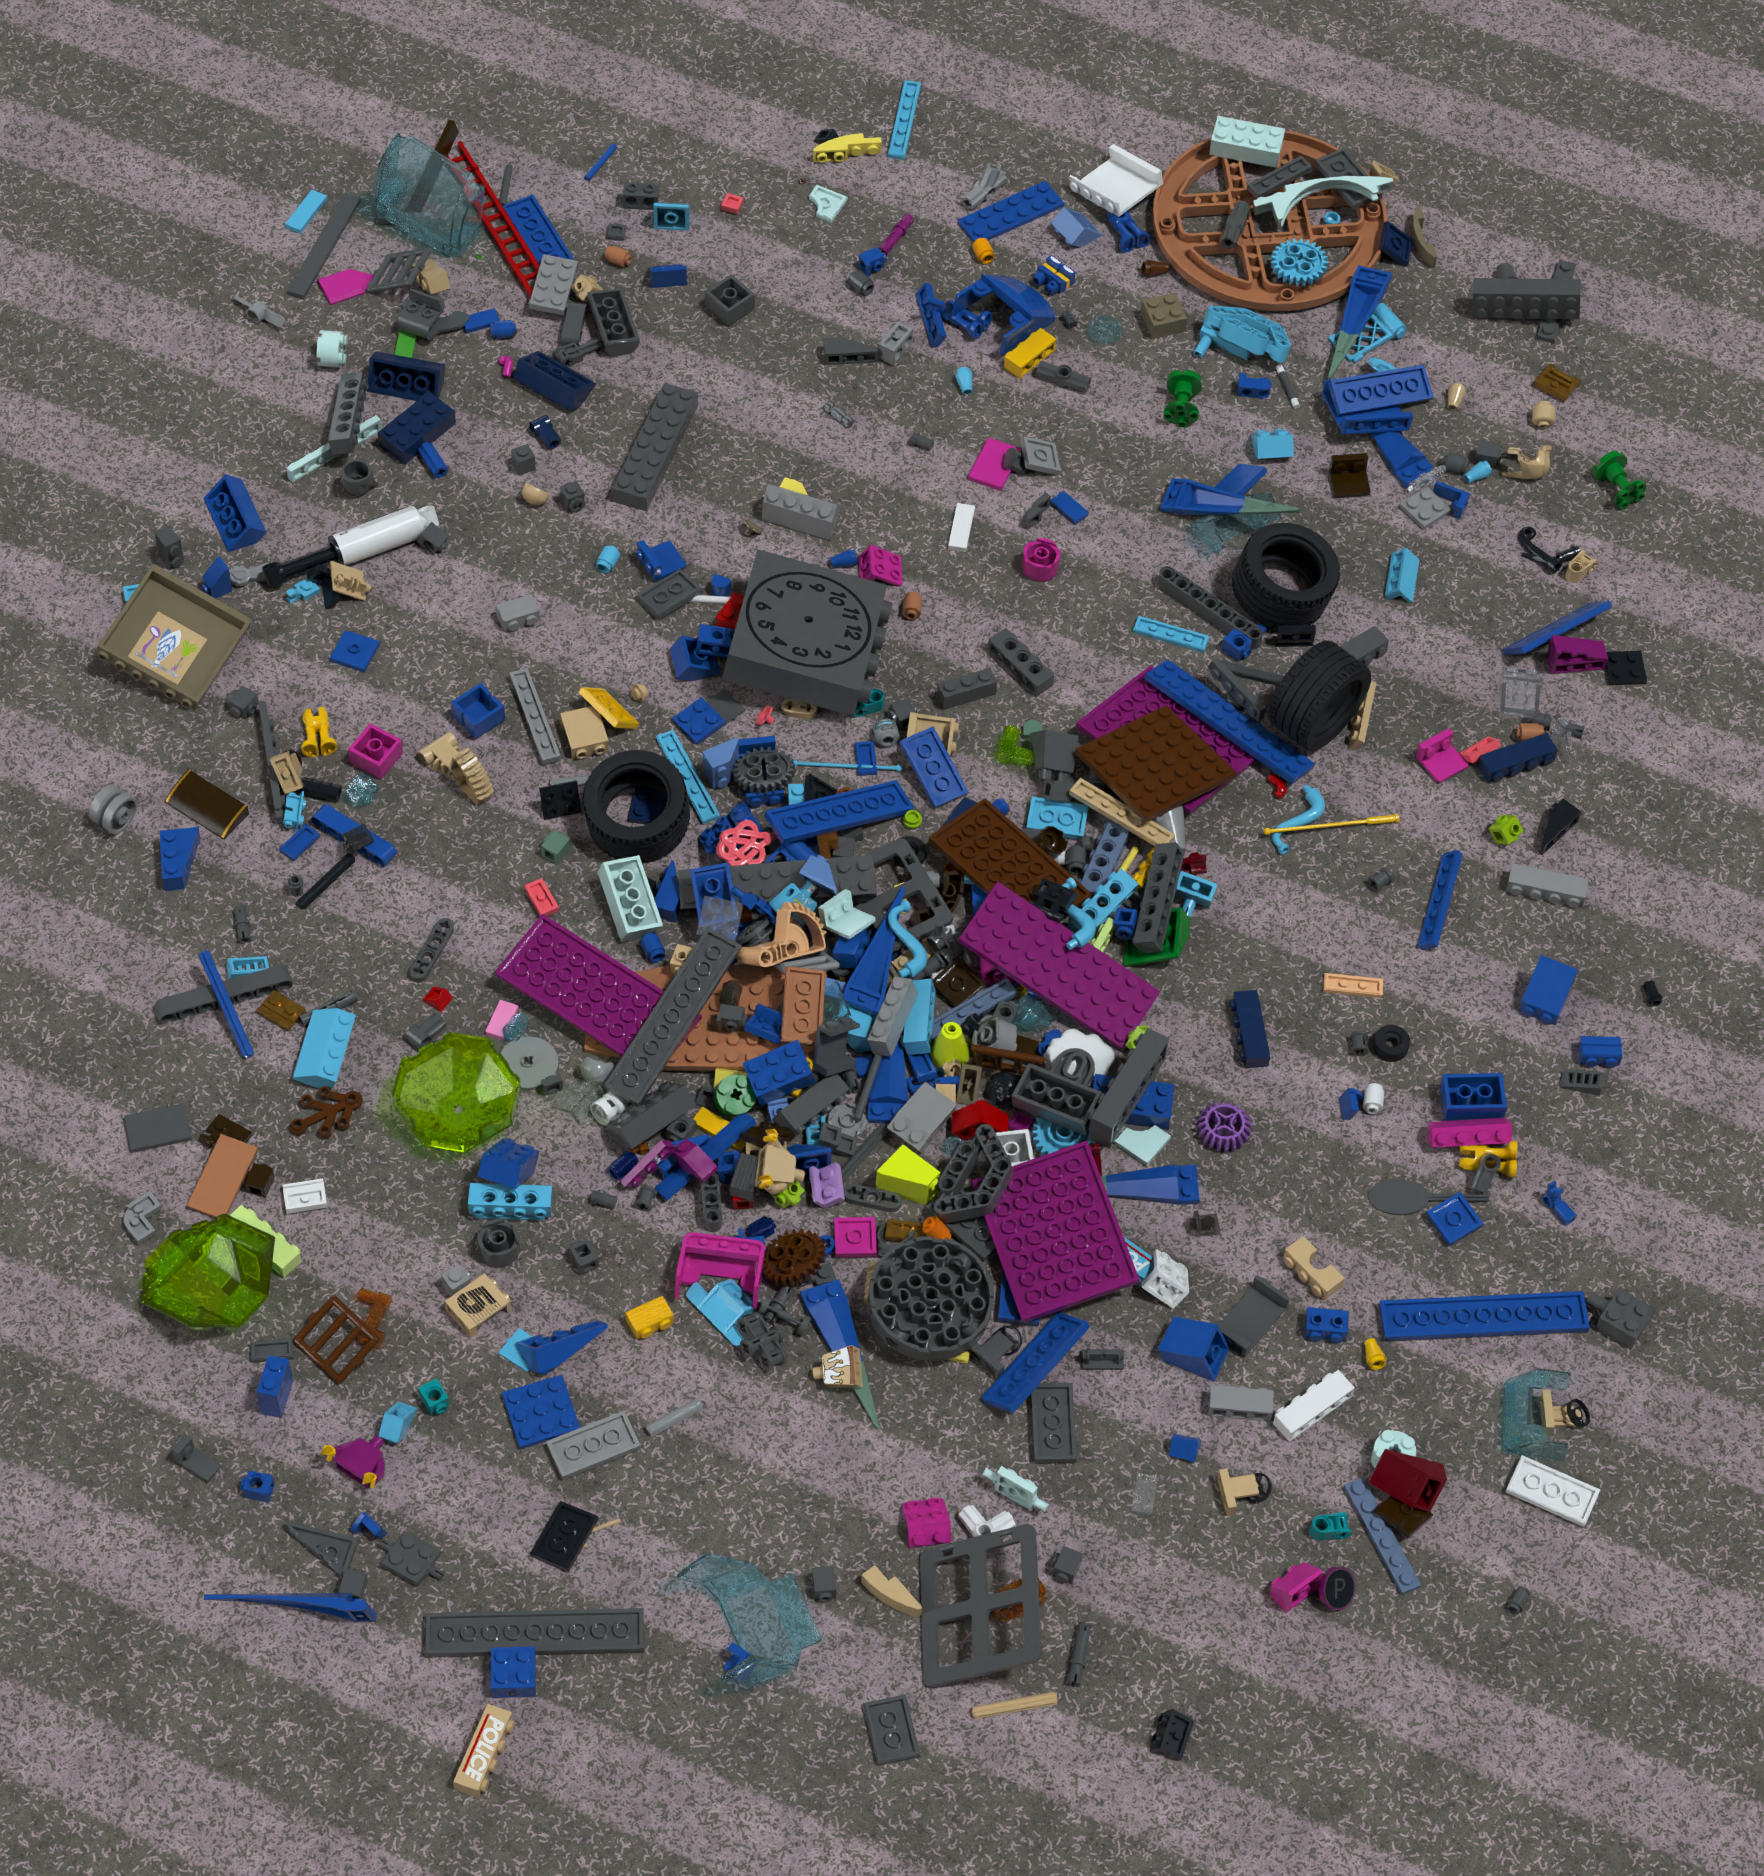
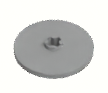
(543, 1060)

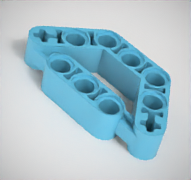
(1249, 331)

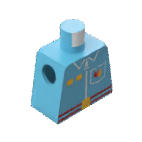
(798, 895)

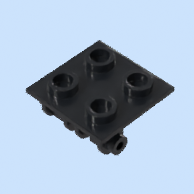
(560, 800)

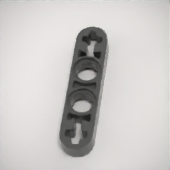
(434, 951)

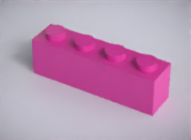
(1469, 1132)

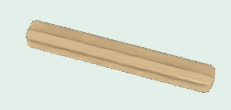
(1014, 1705)

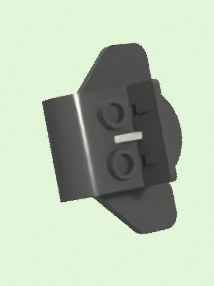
(422, 314)

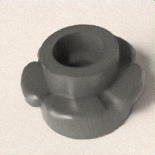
(1087, 843)

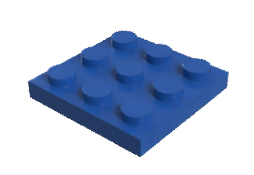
(540, 1411)

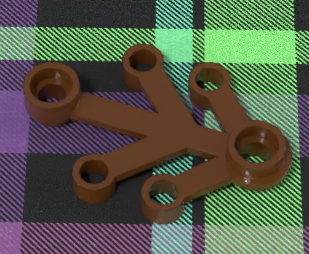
(328, 1111)

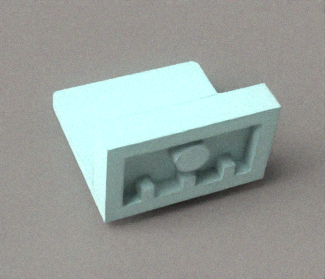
(841, 917)

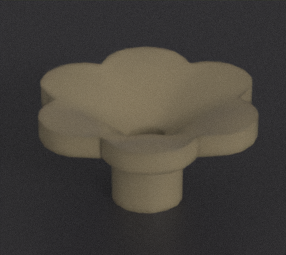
(751, 527)

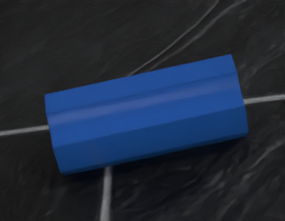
(432, 460)

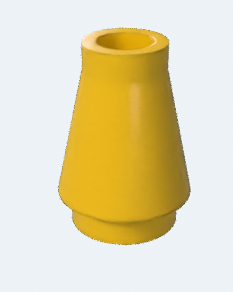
(1374, 1355)

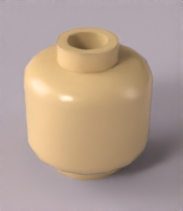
(1543, 414)

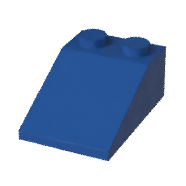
(712, 882)

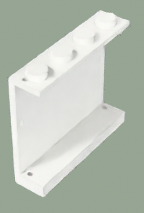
(1118, 181)

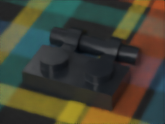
(1055, 894)

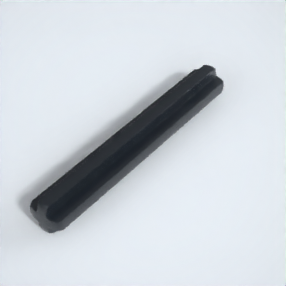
(325, 881)

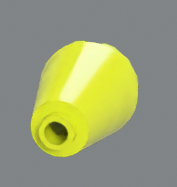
(949, 1045)

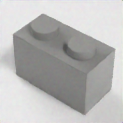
(518, 613)

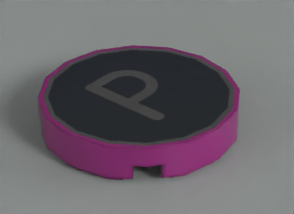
(1337, 1588)

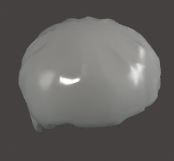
(596, 1071)

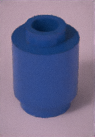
(503, 329)
(652, 947)

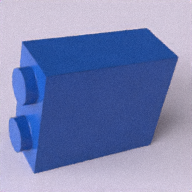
(275, 1386)

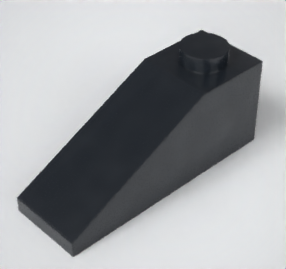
(1561, 820)

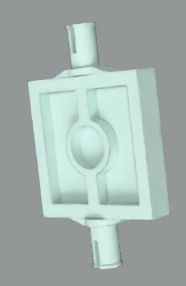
(1016, 1488)

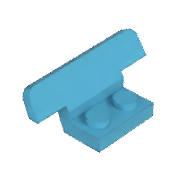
(723, 1306)

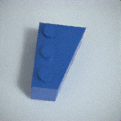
(177, 855)

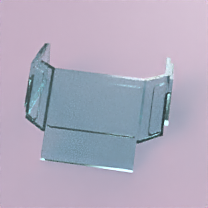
(763, 1616)

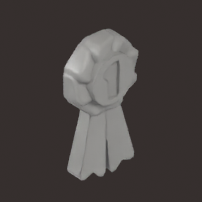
(241, 576)

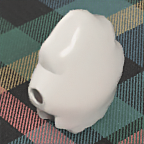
(1092, 1043)

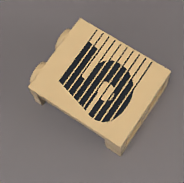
(477, 1304)

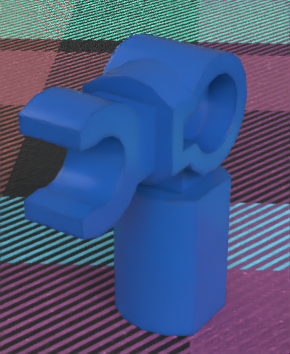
(1553, 1199)

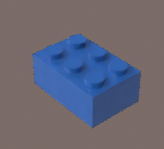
(779, 1072)
(1473, 1096)
(508, 1163)

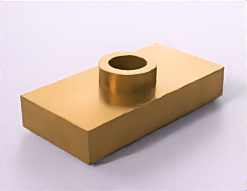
(899, 1230)

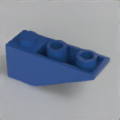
(668, 895)

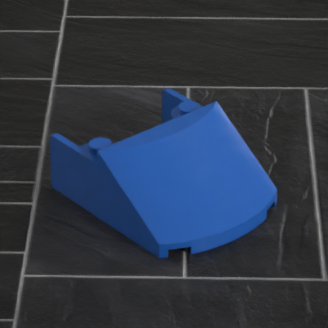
(1030, 307)

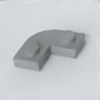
(137, 1214)

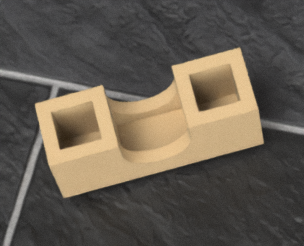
(432, 278)
(1322, 1281)

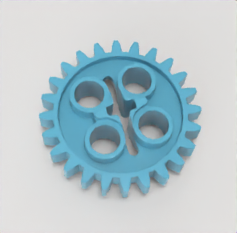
(1299, 262)

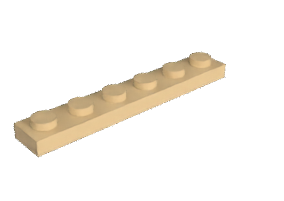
(1120, 813)

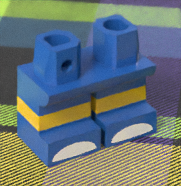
(1055, 275)

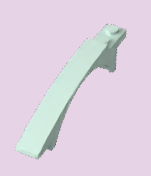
(1282, 203)

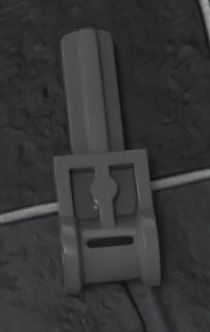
(574, 354)

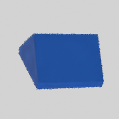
(668, 275)

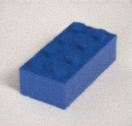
(1152, 1108)

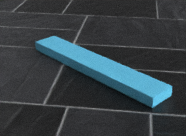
(904, 120)
(696, 791)

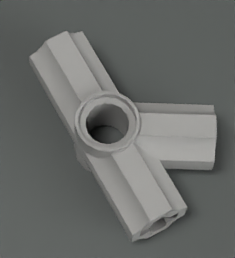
(985, 187)

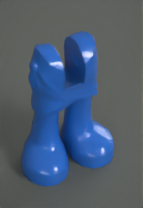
(1128, 240)
(977, 324)

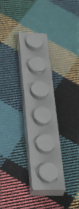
(535, 716)

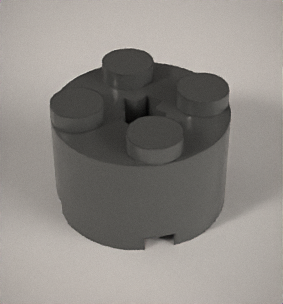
(498, 1243)

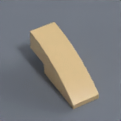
(891, 1592)

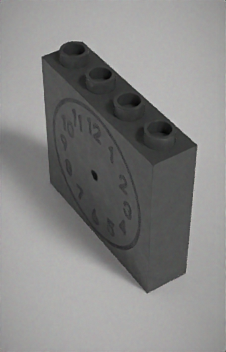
(808, 633)

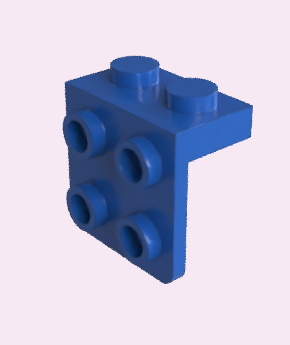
(660, 560)

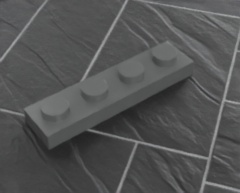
(1279, 177)

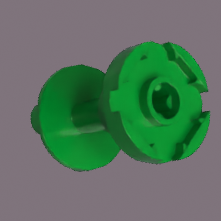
(1183, 387)
(1612, 468)

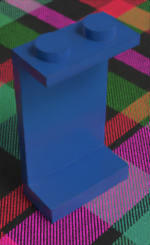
(754, 799)

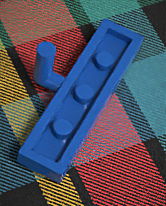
(930, 312)

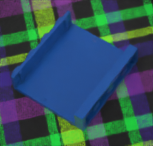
(1371, 421)

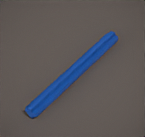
(226, 1004)

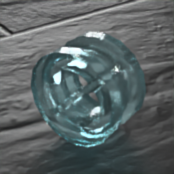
(949, 1142)

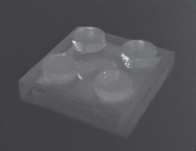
(720, 916)

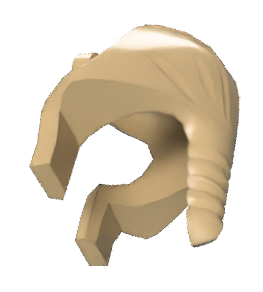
(1531, 467)

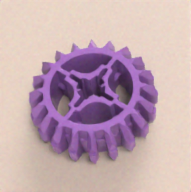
(1224, 1132)

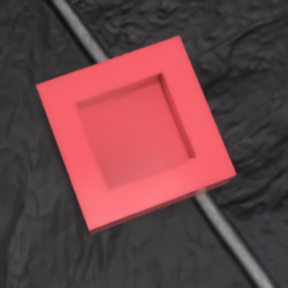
(732, 203)

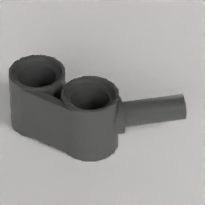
(940, 943)

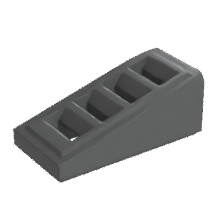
(1594, 1089)

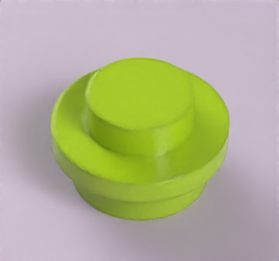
(912, 819)

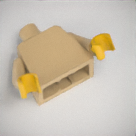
(776, 1166)

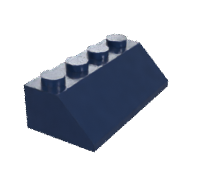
(404, 376)
(553, 380)

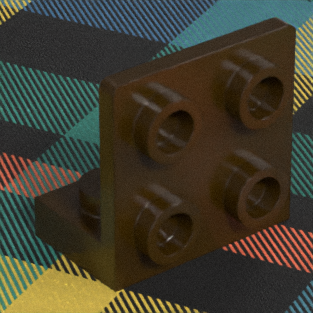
(1349, 475)

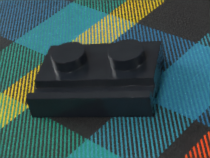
(1295, 635)

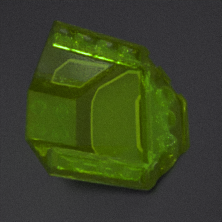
(210, 1273)

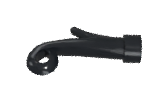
(1551, 563)

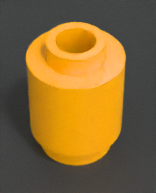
(983, 250)

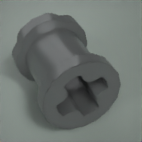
(1380, 879)
(1359, 1043)
(645, 1198)

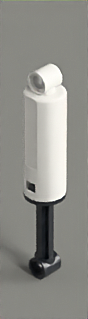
(358, 542)

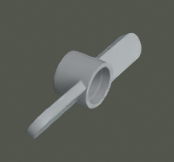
(259, 311)

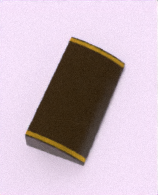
(207, 804)

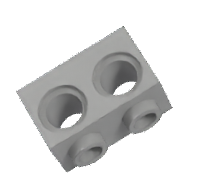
(895, 343)

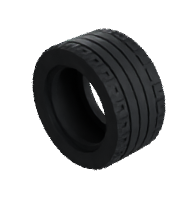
(1296, 548)
(1319, 695)
(627, 771)

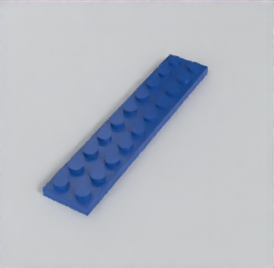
(1229, 721)
(1484, 1316)

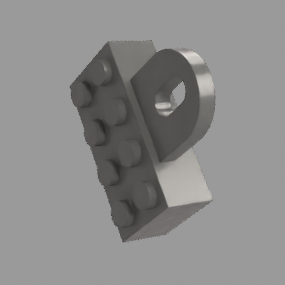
(1057, 1094)

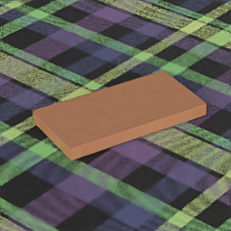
(802, 1005)
(222, 1177)

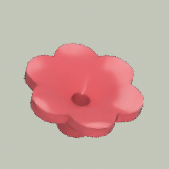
(765, 716)

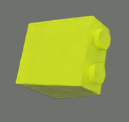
(909, 1177)

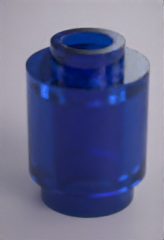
(623, 1165)
(761, 1227)

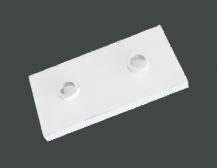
(1552, 1491)

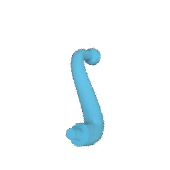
(1317, 808)
(1088, 928)
(919, 953)

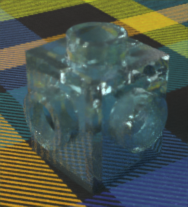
(362, 790)

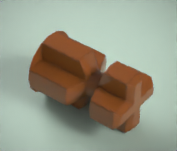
(642, 1148)

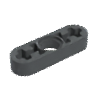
(856, 1200)

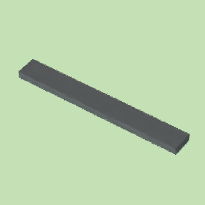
(324, 246)

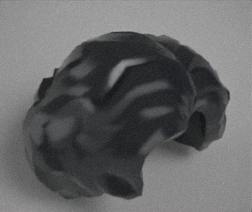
(1002, 1088)

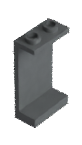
(1253, 1316)

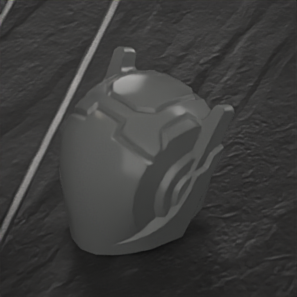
(357, 477)

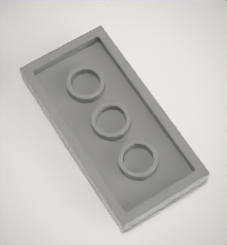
(553, 284)
(593, 1445)

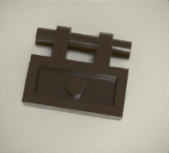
(224, 1126)
(755, 1134)

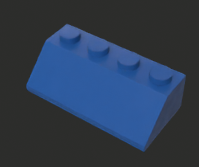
(234, 513)

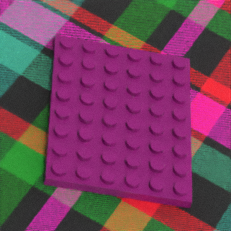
(1140, 698)
(1058, 1234)

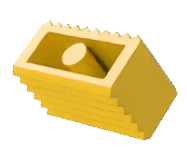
(649, 1318)

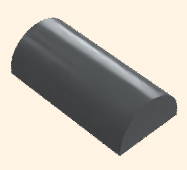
(614, 321)

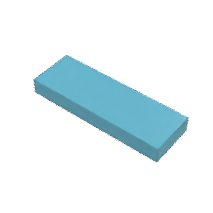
(306, 211)

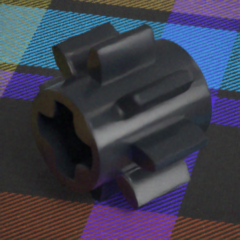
(971, 1023)

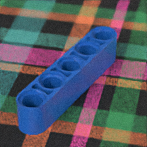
(337, 823)

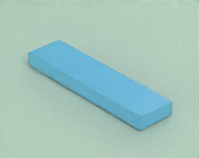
(1171, 634)

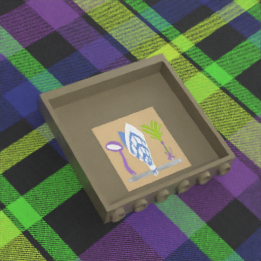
(173, 637)

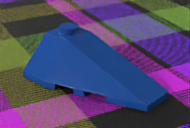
(549, 1352)

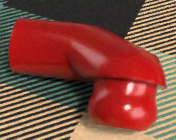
(1279, 784)

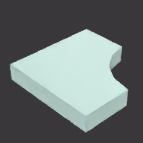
(827, 202)
(1143, 1144)

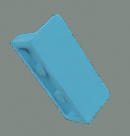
(1402, 575)

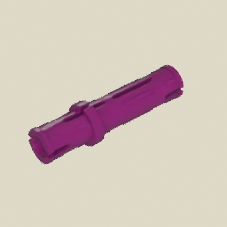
(899, 230)

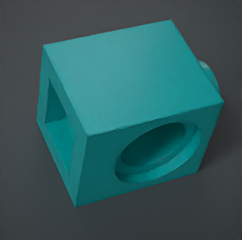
(431, 1390)

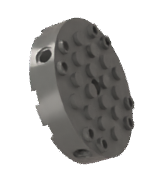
(936, 1326)

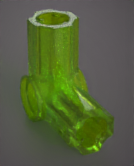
(1010, 752)

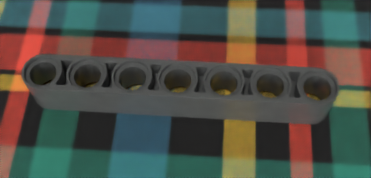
(1207, 605)
(238, 988)

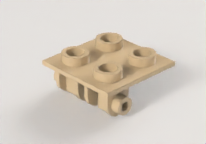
(348, 581)

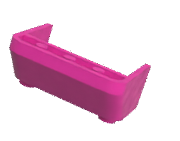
(723, 1258)

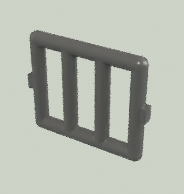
(399, 281)

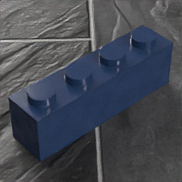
(1517, 757)
(1250, 1028)

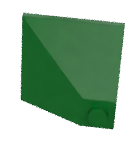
(1174, 942)

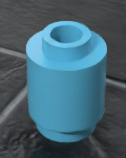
(607, 559)

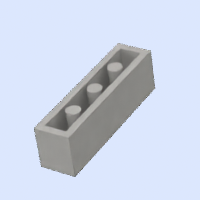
(1547, 885)
(892, 1016)

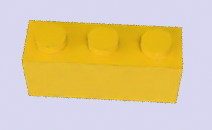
(1029, 353)

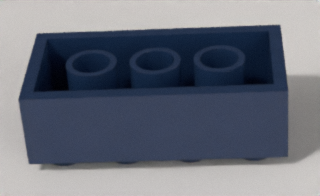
(416, 425)

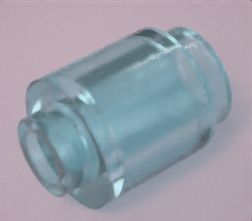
(516, 1027)

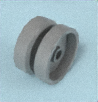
(113, 809)

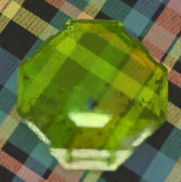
(453, 1074)

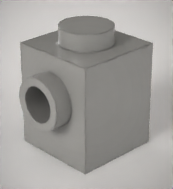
(455, 1279)

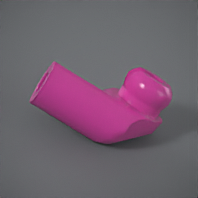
(508, 366)

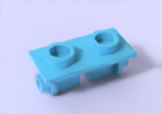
(297, 805)

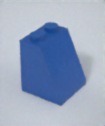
(1548, 990)
(1194, 1347)

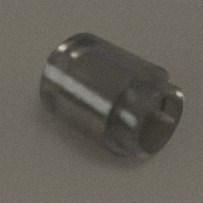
(730, 993)

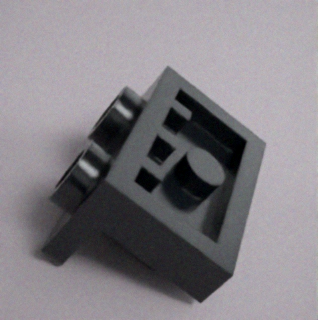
(1171, 1734)

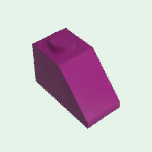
(694, 1160)

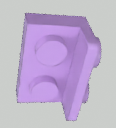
(826, 1185)

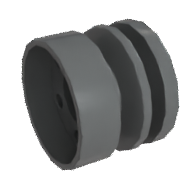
(756, 934)

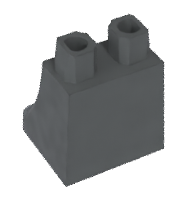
(1054, 754)

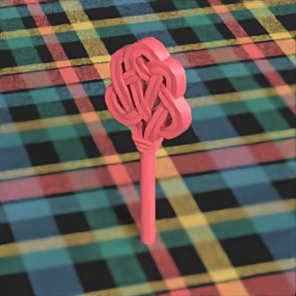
(752, 834)

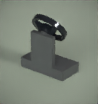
(994, 1349)

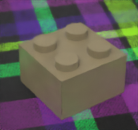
(1163, 315)

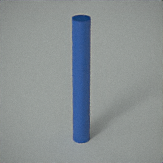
(600, 162)

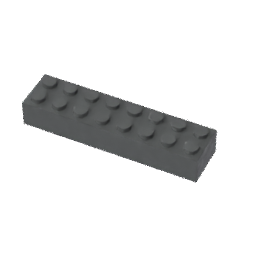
(655, 447)

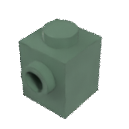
(555, 846)

